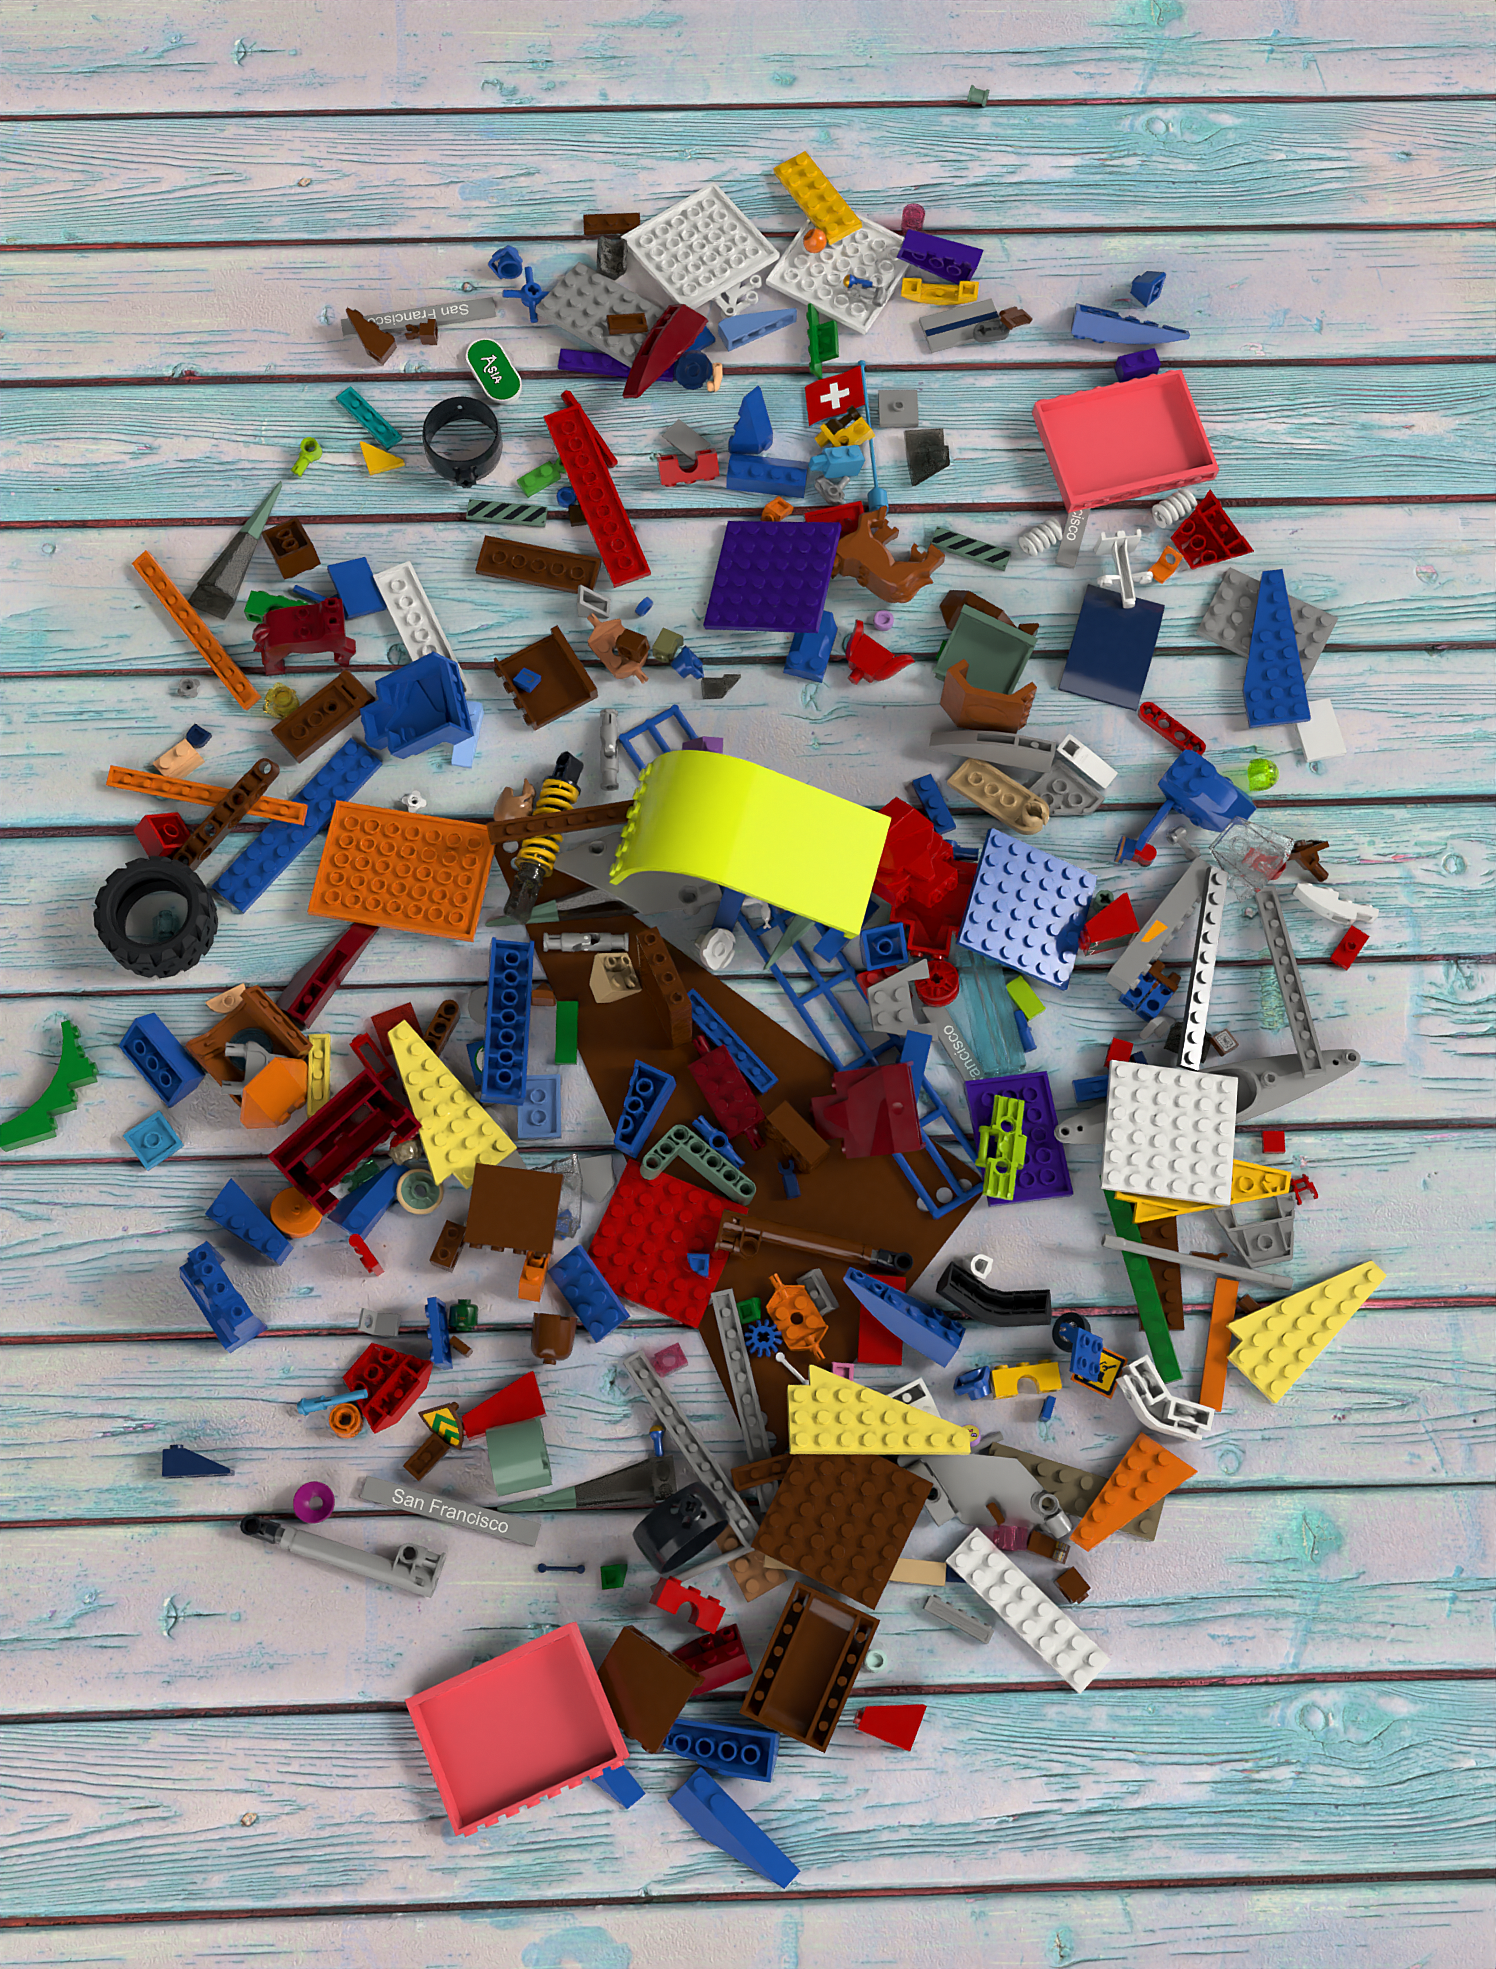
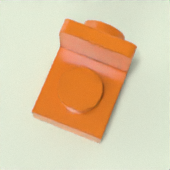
(776, 510)

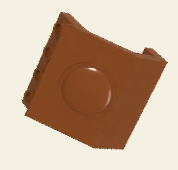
(981, 708)

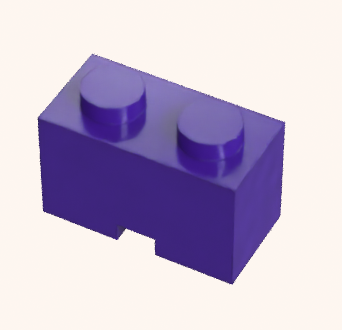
(1137, 365)

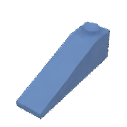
(748, 327)

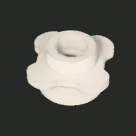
(415, 796)

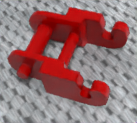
(1308, 1185)

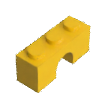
(1044, 1375)

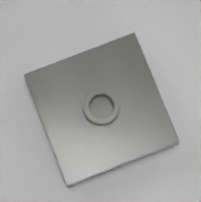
(898, 408)

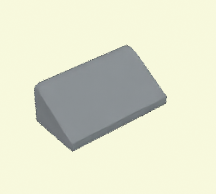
(819, 1291)

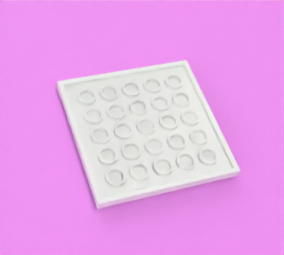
(700, 247)
(819, 276)
(1169, 1133)

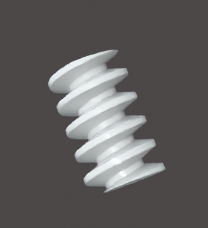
(1173, 507)
(1041, 536)

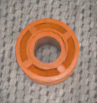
(339, 1413)

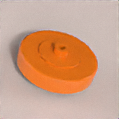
(294, 1214)

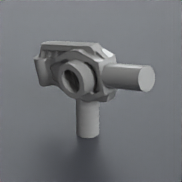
(829, 491)

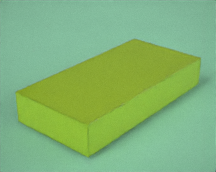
(1025, 998)

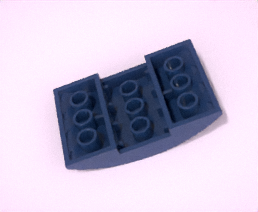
(1112, 648)

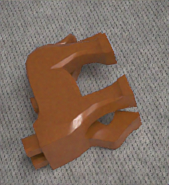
(873, 565)

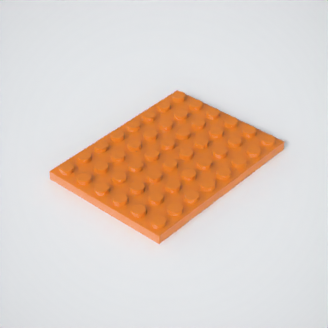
(403, 871)

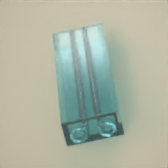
(989, 1014)

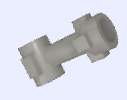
(879, 296)
(1177, 835)

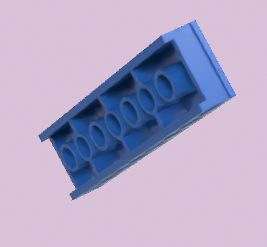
(507, 1022)

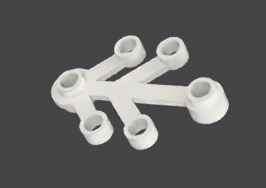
(734, 294)

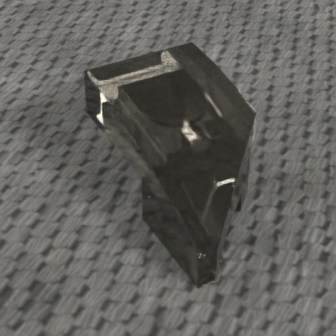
(718, 687)

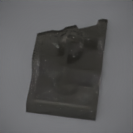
(925, 453)

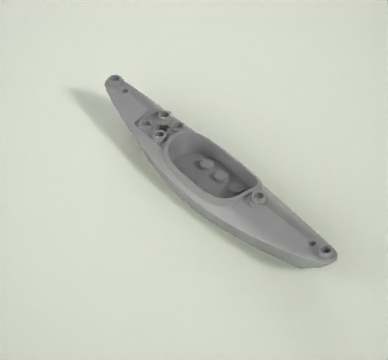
(1261, 1088)

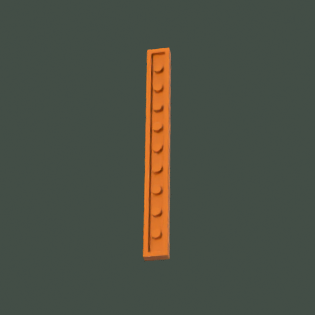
(196, 630)
(201, 794)

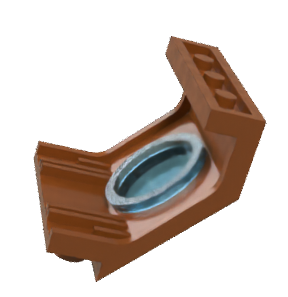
(252, 1020)

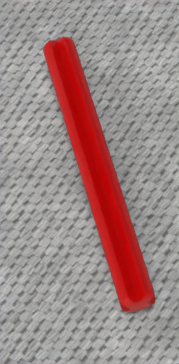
(607, 455)

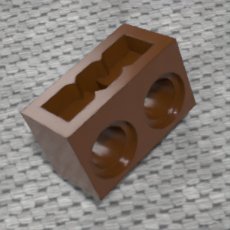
(448, 1246)

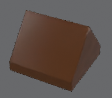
(1030, 628)

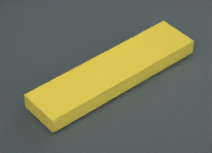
(318, 1072)

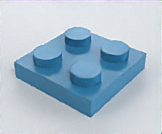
(153, 1140)

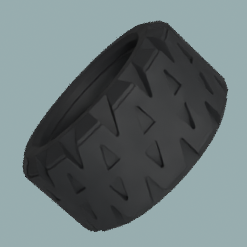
(132, 883)

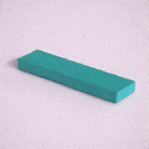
(369, 418)

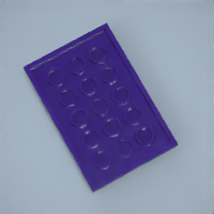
(1045, 1163)

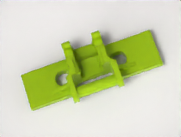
(1009, 1150)

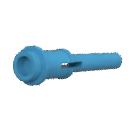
(306, 1406)

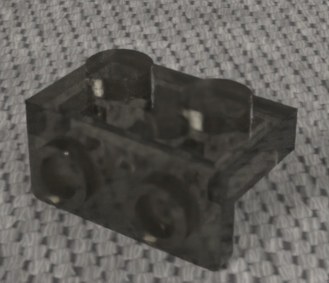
(611, 258)

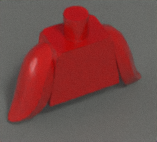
(870, 659)

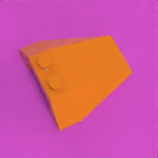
(274, 1094)

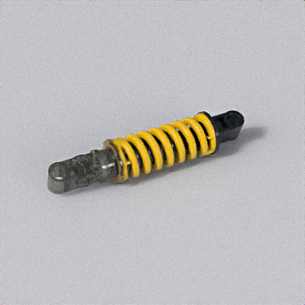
(537, 856)

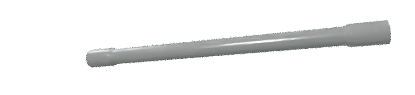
(1120, 1244)

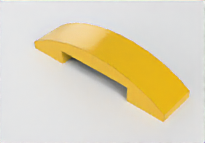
(939, 293)

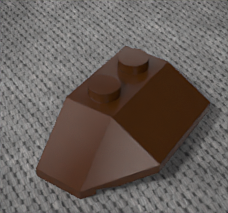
(955, 600)

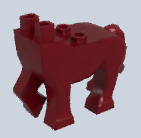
(303, 631)

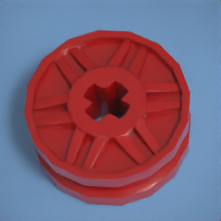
(947, 988)

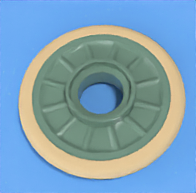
(410, 1200)

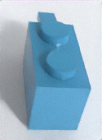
(838, 461)

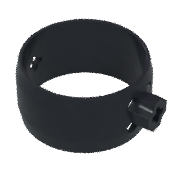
(448, 411)
(674, 1539)

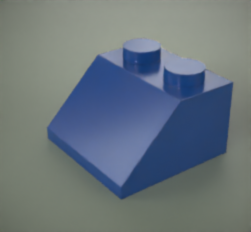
(883, 946)

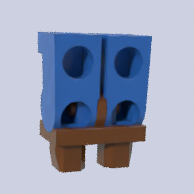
(1157, 987)

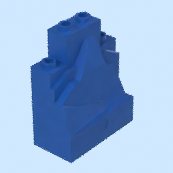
(418, 708)
(218, 1298)

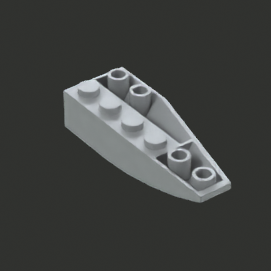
(997, 747)

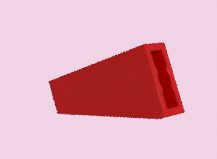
(512, 1404)

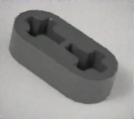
(991, 331)

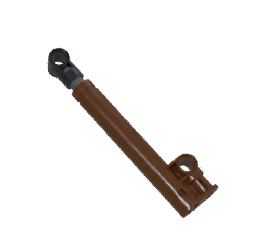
(742, 1229)

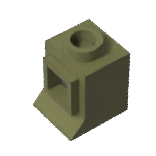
(667, 645)

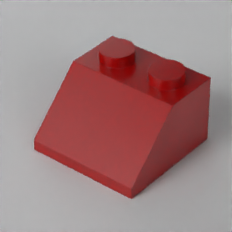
(162, 834)

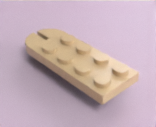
(1000, 796)

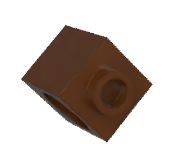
(632, 645)
(1072, 1586)

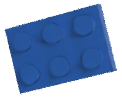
(438, 1333)

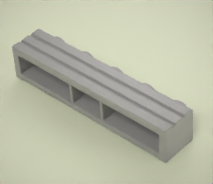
(959, 1619)

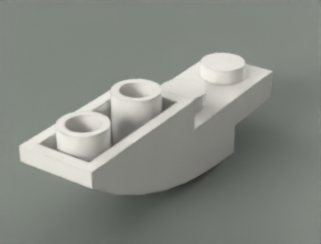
(1326, 903)

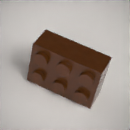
(796, 1137)

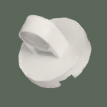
(716, 948)

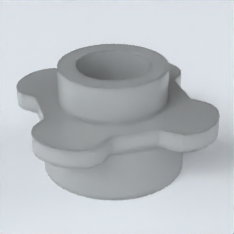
(184, 683)

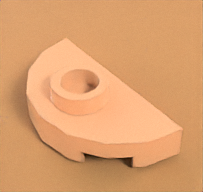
(227, 1001)

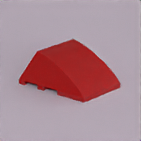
(1209, 535)
(391, 1383)

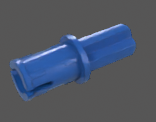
(1024, 1032)

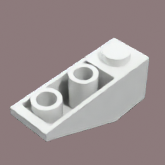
(1086, 761)

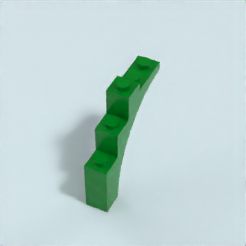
(38, 1121)

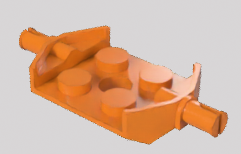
(791, 1300)

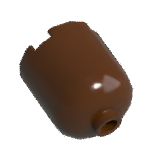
(552, 1337)

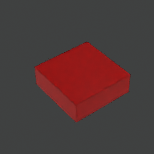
(1273, 1142)

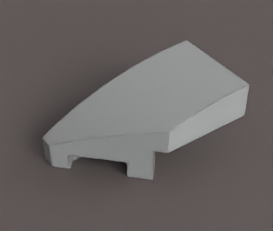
(1158, 1026)

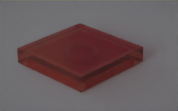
(389, 1019)

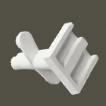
(1119, 547)

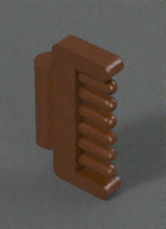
(1013, 317)

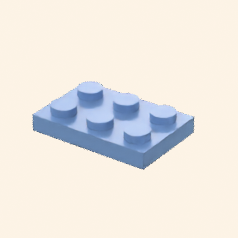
(541, 1108)

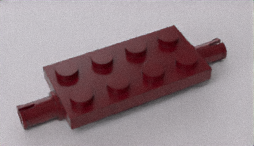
(727, 1092)

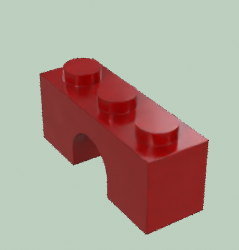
(704, 468)
(705, 1612)

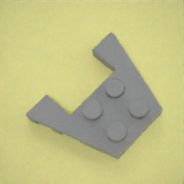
(891, 1003)
(1264, 1241)

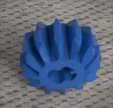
(763, 1346)

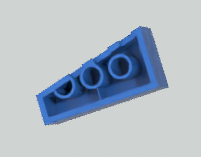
(916, 1048)
(642, 1107)
(244, 1219)

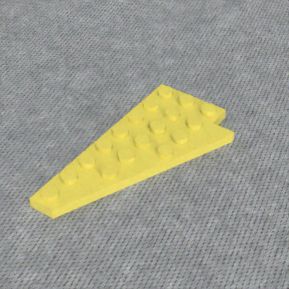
(454, 1125)
(1290, 1333)
(852, 1419)

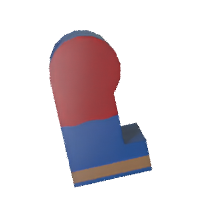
(1127, 850)

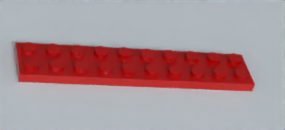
(597, 495)

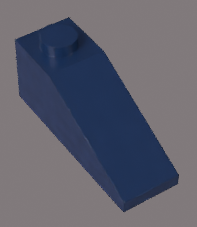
(184, 1463)

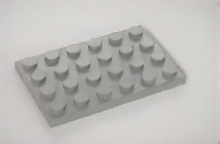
(584, 301)
(1233, 614)

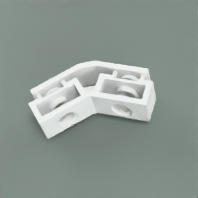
(1158, 1405)

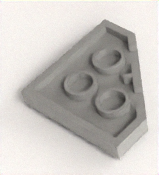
(1066, 792)

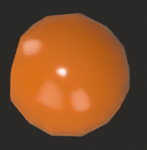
(815, 240)

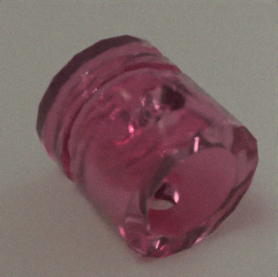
(913, 218)

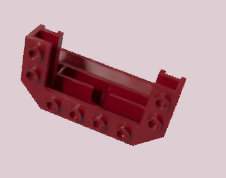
(340, 1137)

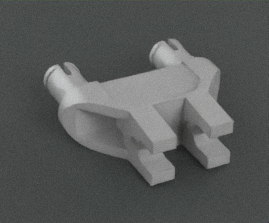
(256, 1058)

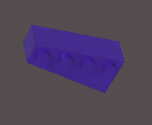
(940, 256)

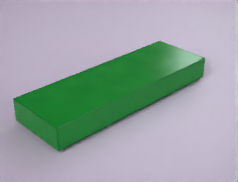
(566, 1033)

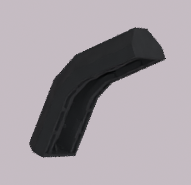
(994, 1305)

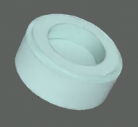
(876, 1660)

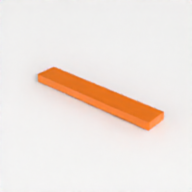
(1218, 1344)

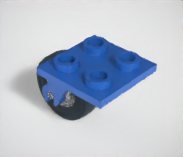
(1074, 1335)

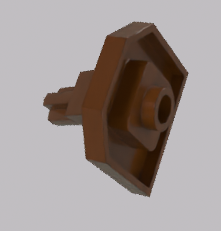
(1307, 857)

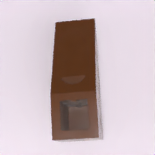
(375, 342)

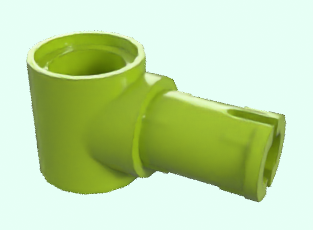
(306, 457)

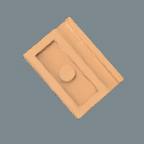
(179, 761)

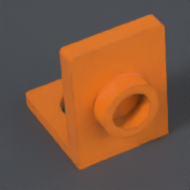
(1162, 569)

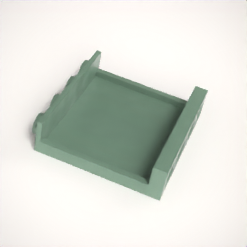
(990, 647)

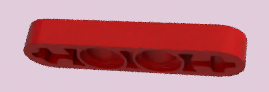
(1174, 726)

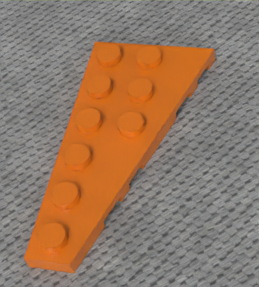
(1136, 1484)

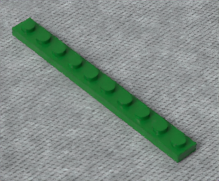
(1145, 1292)

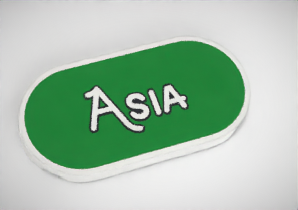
(494, 371)

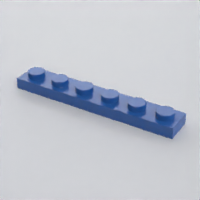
(722, 1034)

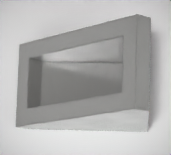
(592, 602)

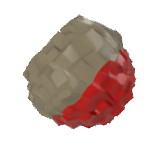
(404, 1150)

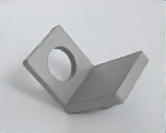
(381, 1323)

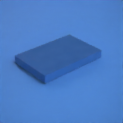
(356, 587)

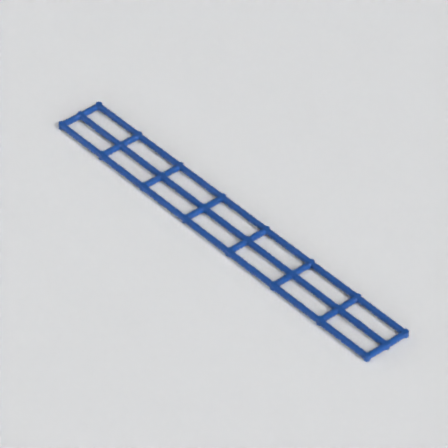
(824, 987)

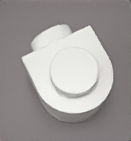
(977, 1265)

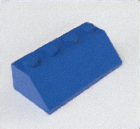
(767, 475)
(161, 1059)

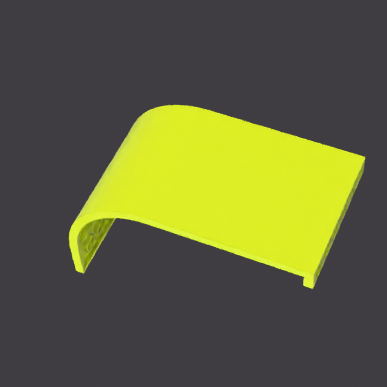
(754, 835)

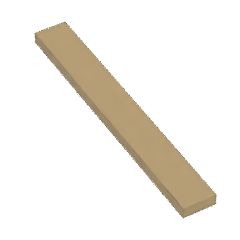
(905, 1571)

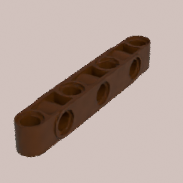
(228, 813)

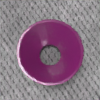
(302, 1500)

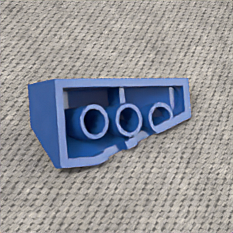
(753, 428)
(367, 1204)

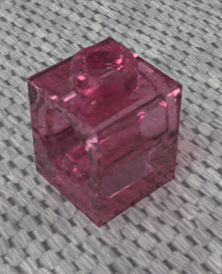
(675, 1351)
(1010, 1538)

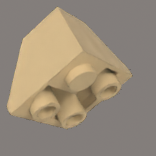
(613, 977)

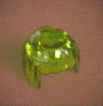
(1262, 774)

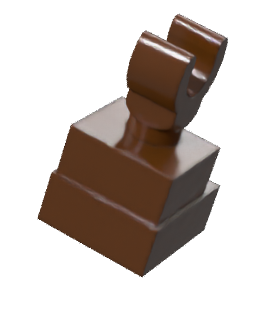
(427, 332)

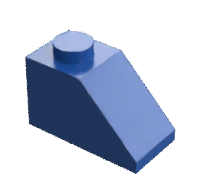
(1148, 286)

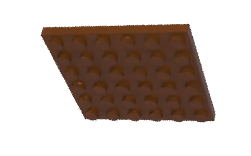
(843, 1521)

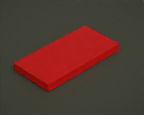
(875, 1341)

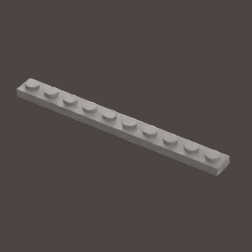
(1290, 983)
(743, 1388)
(691, 1446)

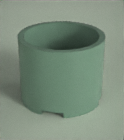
(518, 1456)

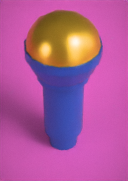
(849, 280)
(656, 1433)

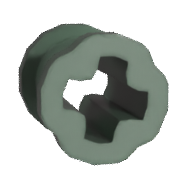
(978, 95)
(1100, 896)

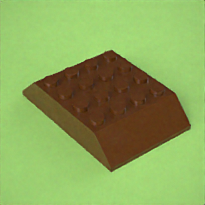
(809, 1666)

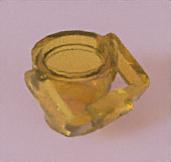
(283, 701)

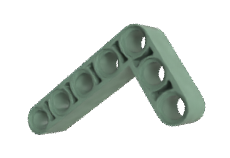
(699, 1162)

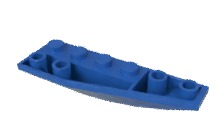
(908, 1317)

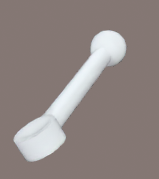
(780, 1358)

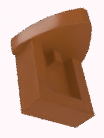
(543, 996)

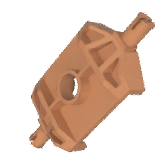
(604, 642)

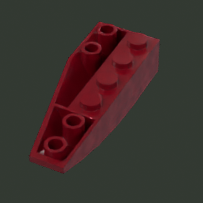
(663, 346)
(323, 974)
(717, 1658)

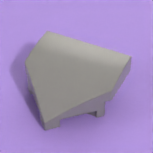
(597, 1176)

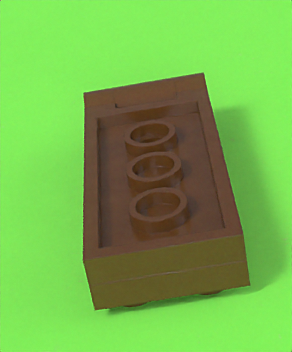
(313, 721)

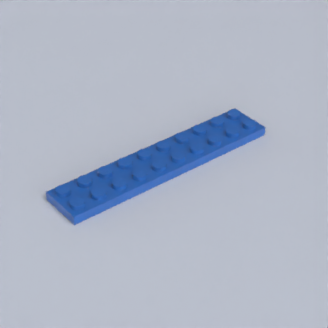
(284, 841)

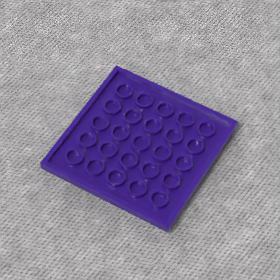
(772, 576)

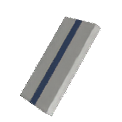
(956, 325)

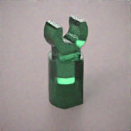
(362, 1174)

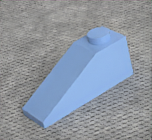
(465, 751)

